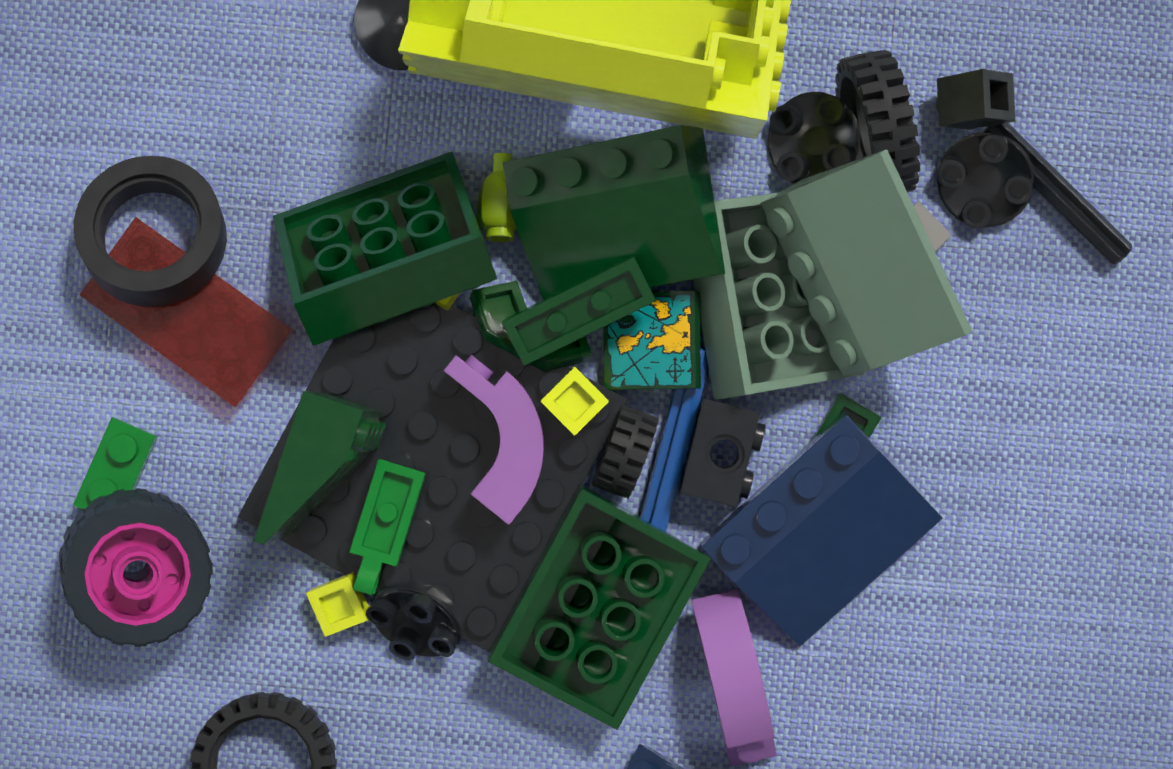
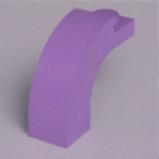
(521, 438)
(735, 677)

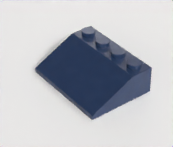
(821, 529)

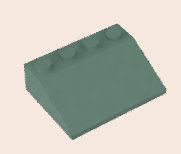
(865, 264)
(756, 313)

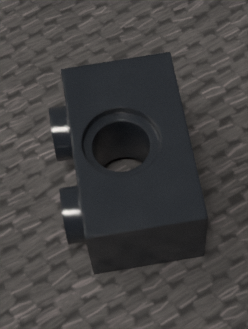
(714, 423)

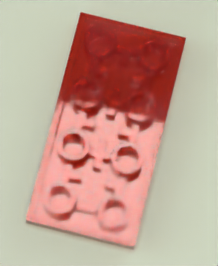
(210, 335)

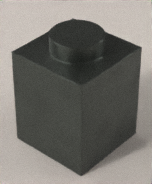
(975, 99)

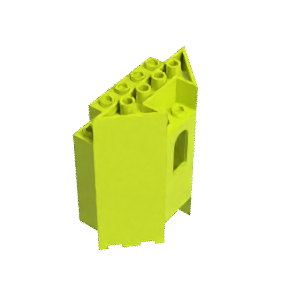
(641, 58)

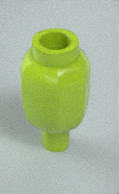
(493, 204)

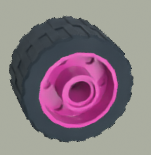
(141, 604)

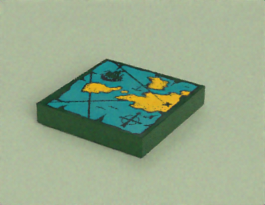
(655, 345)

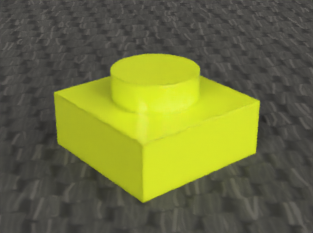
(574, 401)
(338, 604)

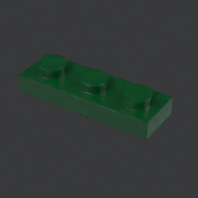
(578, 310)

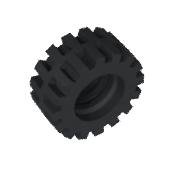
(625, 451)

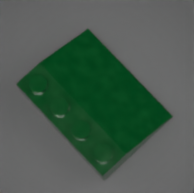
(616, 201)
(382, 249)
(321, 451)
(597, 607)

